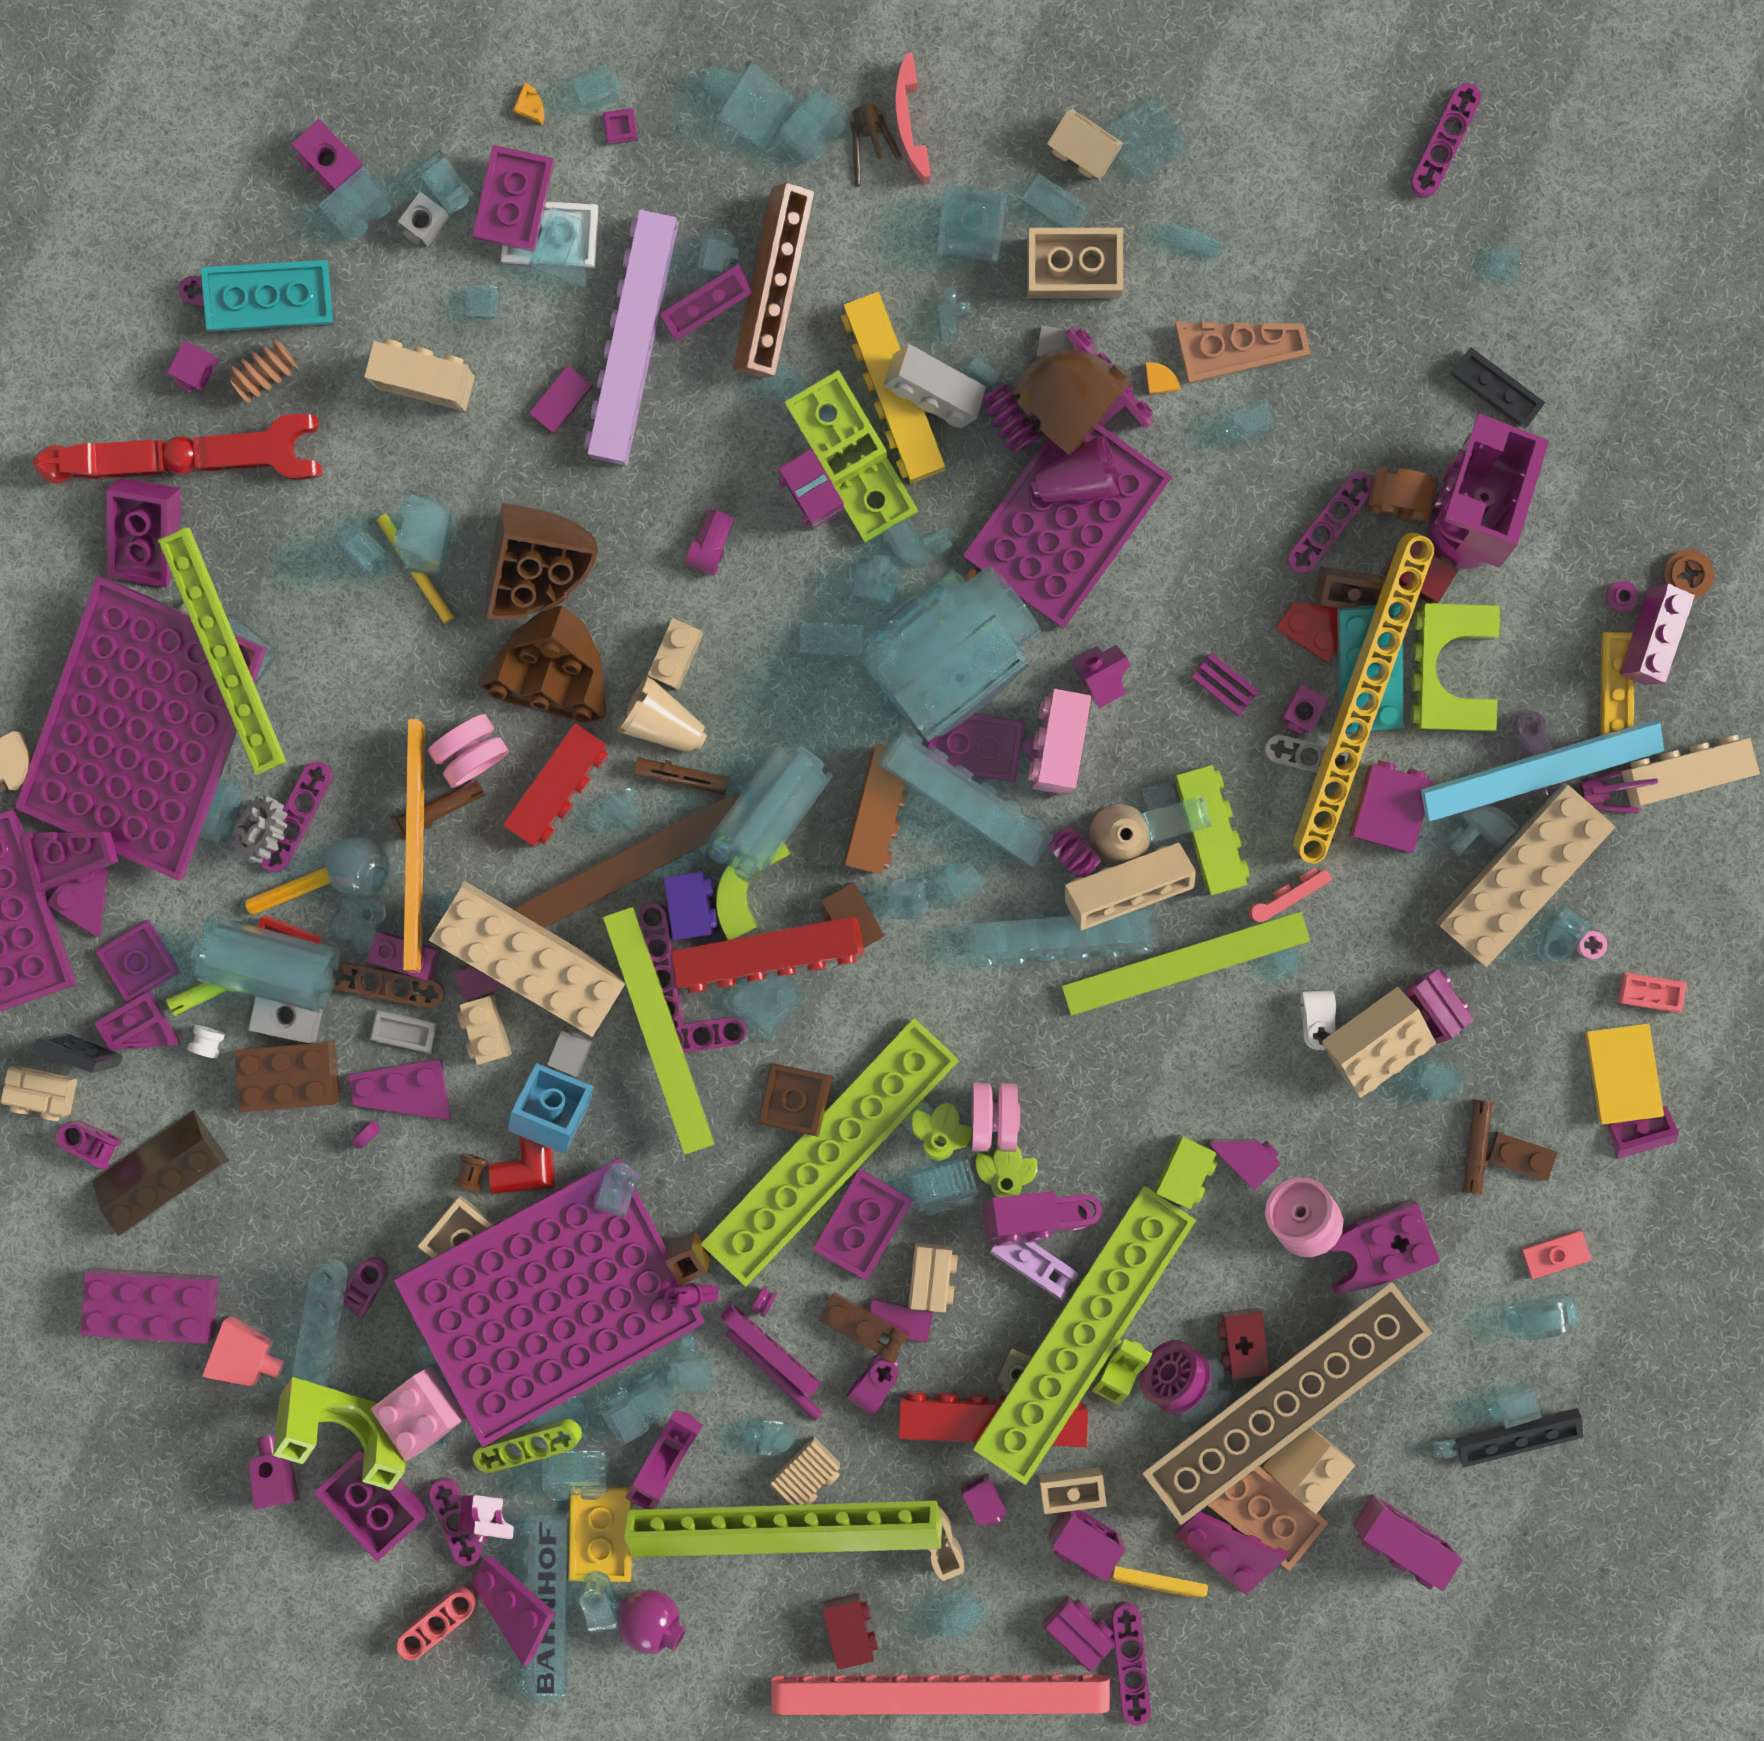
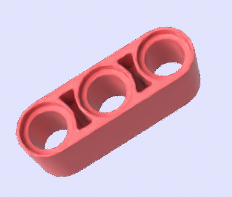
(427, 1632)

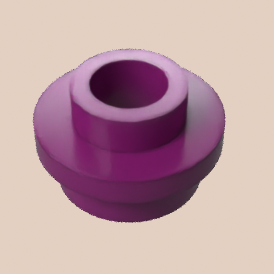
(1613, 596)

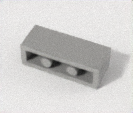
(934, 386)

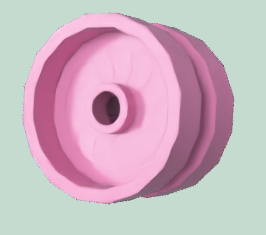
(467, 749)
(996, 1117)
(1304, 1217)

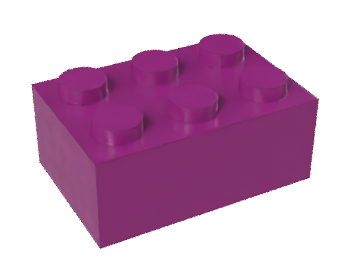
(370, 1513)
(1406, 1544)

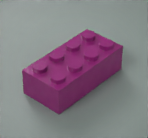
(149, 1305)

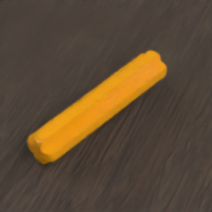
(287, 891)

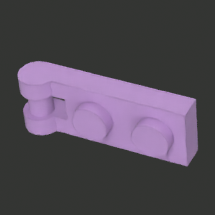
(1037, 1266)

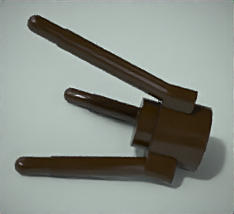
(868, 123)

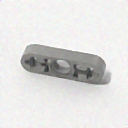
(1288, 744)

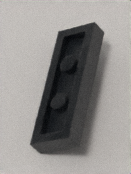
(1497, 388)

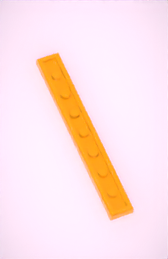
(414, 846)

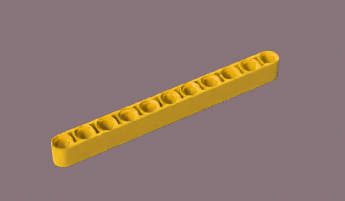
(1358, 684)

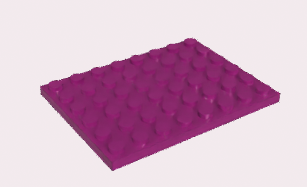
(134, 731)
(545, 1305)

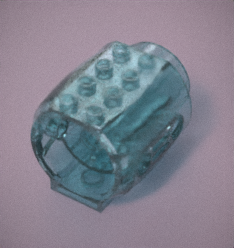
(950, 649)

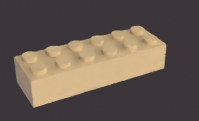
(1525, 874)
(528, 958)

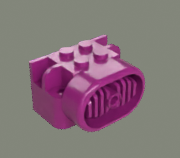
(1486, 494)

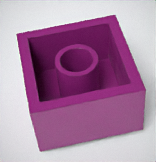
(1087, 1543)

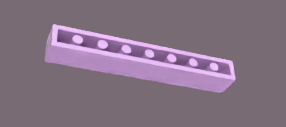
(632, 337)

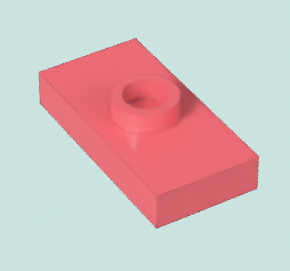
(1652, 992)
(1556, 1254)

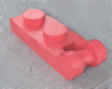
(1287, 895)

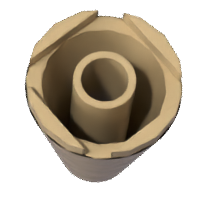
(661, 719)
(1106, 838)

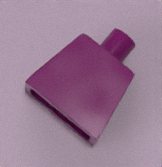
(274, 1487)

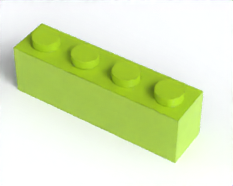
(1216, 844)

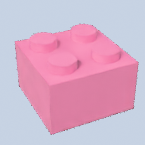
(418, 1413)

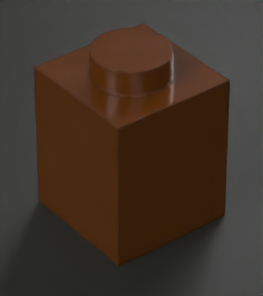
(687, 1258)

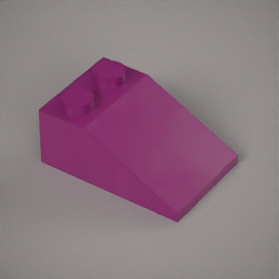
(135, 521)

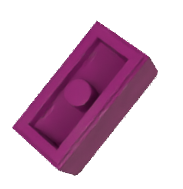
(1642, 1134)

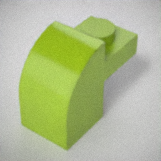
(1120, 1371)

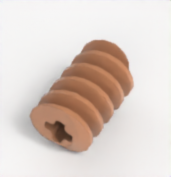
(262, 370)

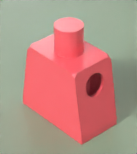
(241, 1355)

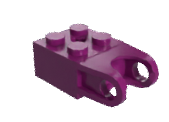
(1036, 1216)
(1371, 1251)

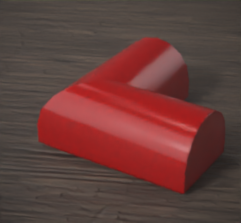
(530, 1173)

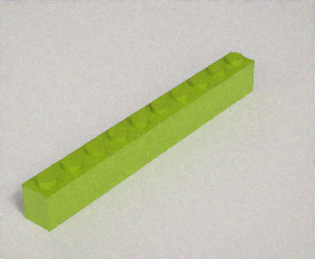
(784, 1529)

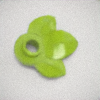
(942, 1127)
(1006, 1167)

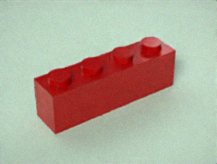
(556, 785)

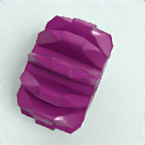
(1074, 852)

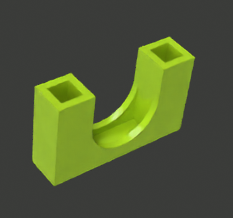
(1434, 705)
(307, 1404)

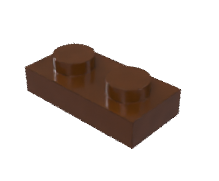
(1522, 1156)

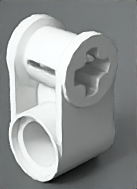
(1318, 1011)

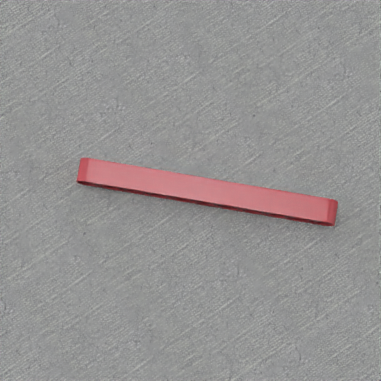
(940, 1695)

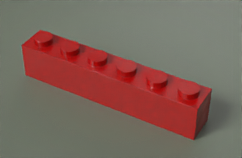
(768, 953)
(966, 1419)

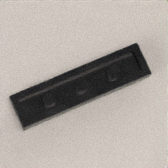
(1525, 1437)

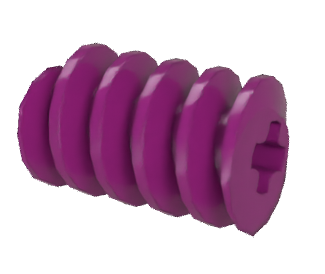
(1011, 418)

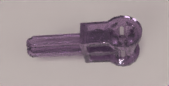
(1533, 740)

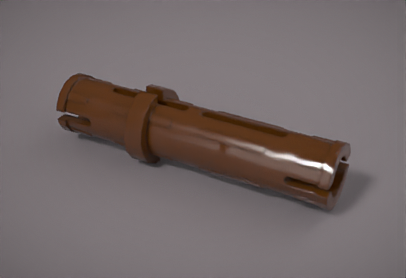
(645, 768)
(1477, 1148)

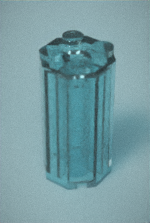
(769, 811)
(265, 963)

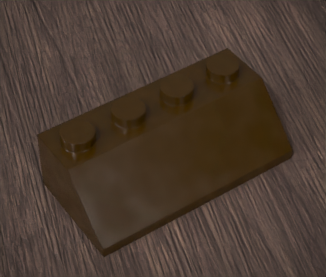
(157, 1173)

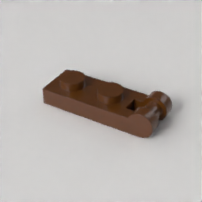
(863, 1326)

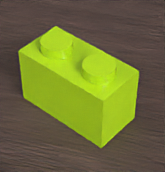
(1186, 1172)

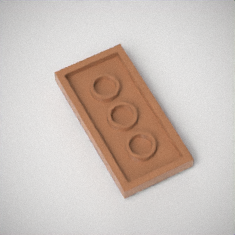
(1268, 1511)

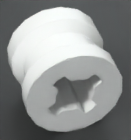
(206, 1041)

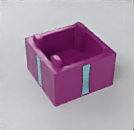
(811, 490)

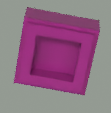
(620, 126)

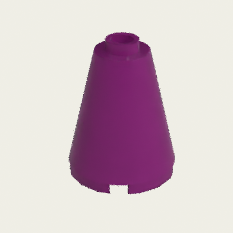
(1079, 476)

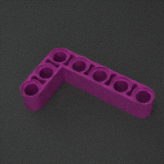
(665, 962)

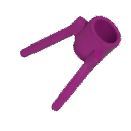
(1597, 791)

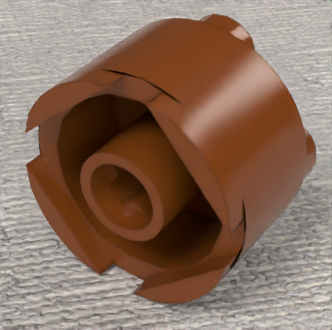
(1402, 493)

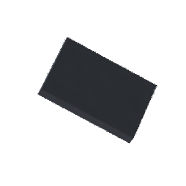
(78, 1052)

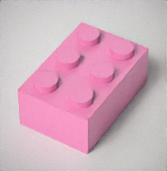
(1059, 742)

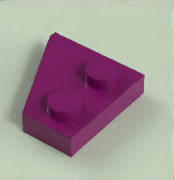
(83, 900)
(137, 1025)

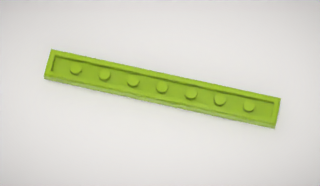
(222, 651)
(1186, 963)
(659, 1030)

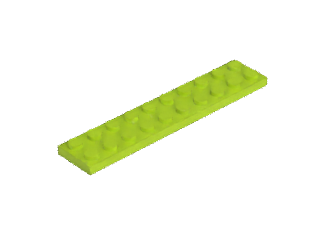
(821, 1164)
(1084, 1335)

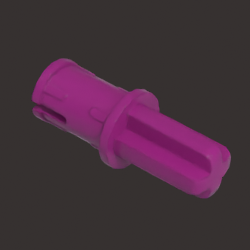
(691, 1295)

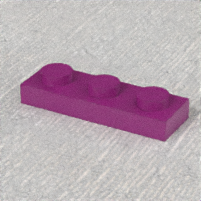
(707, 302)

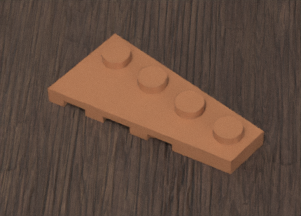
(1226, 349)

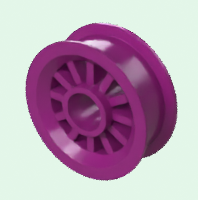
(1175, 1377)

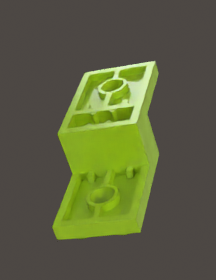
(851, 456)

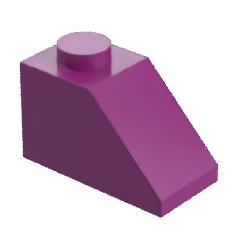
(1248, 1158)

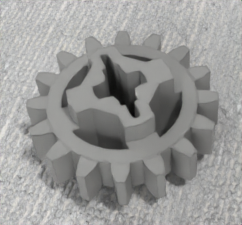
(259, 829)

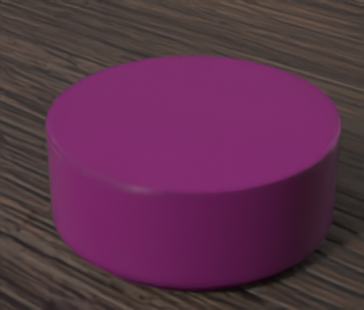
(365, 1135)

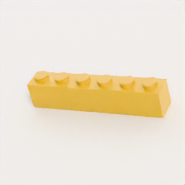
(906, 421)

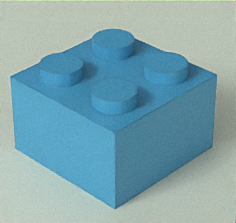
(550, 1108)

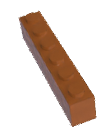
(773, 280)

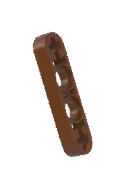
(385, 983)

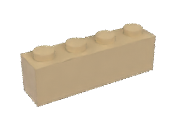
(1692, 771)
(1129, 886)

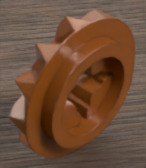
(1695, 562)

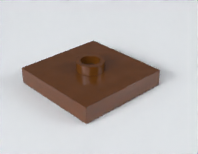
(795, 1099)

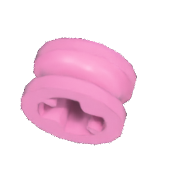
(1585, 952)

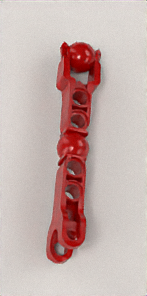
(183, 455)

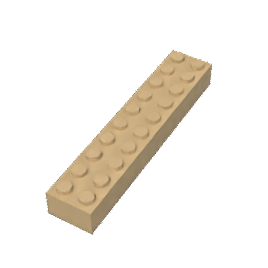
(1287, 1402)

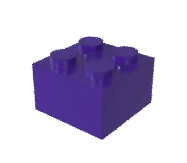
(690, 905)

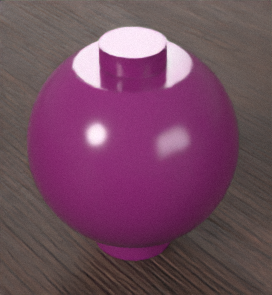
(650, 1622)

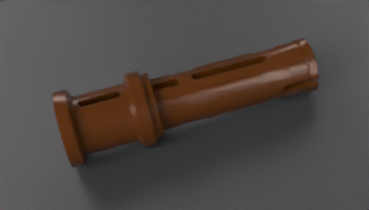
(442, 806)

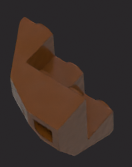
(549, 668)

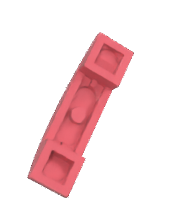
(916, 155)

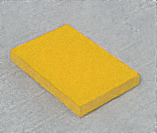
(1624, 1074)
(598, 1536)
(1158, 1582)

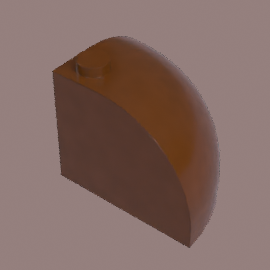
(1070, 394)
(535, 562)

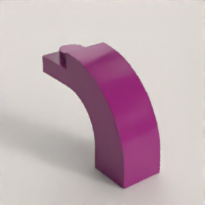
(663, 1460)

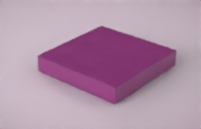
(137, 961)

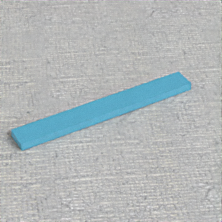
(1542, 770)

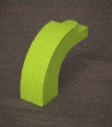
(732, 901)

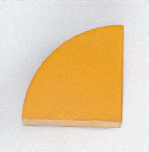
(530, 105)
(1160, 379)

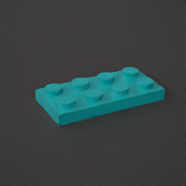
(267, 295)
(1352, 630)

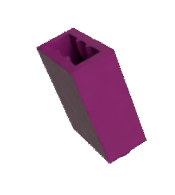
(1390, 807)

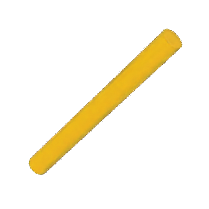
(421, 579)

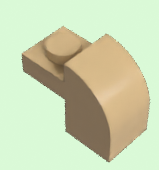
(14, 760)

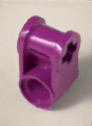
(94, 1145)
(362, 1290)
(870, 1387)

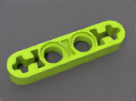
(525, 1442)

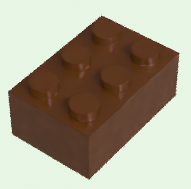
(287, 1076)

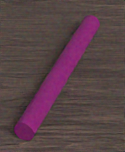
(776, 1376)

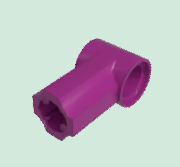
(708, 547)

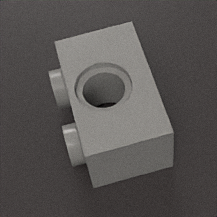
(267, 1020)

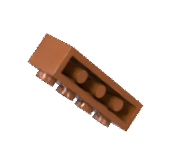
(875, 818)

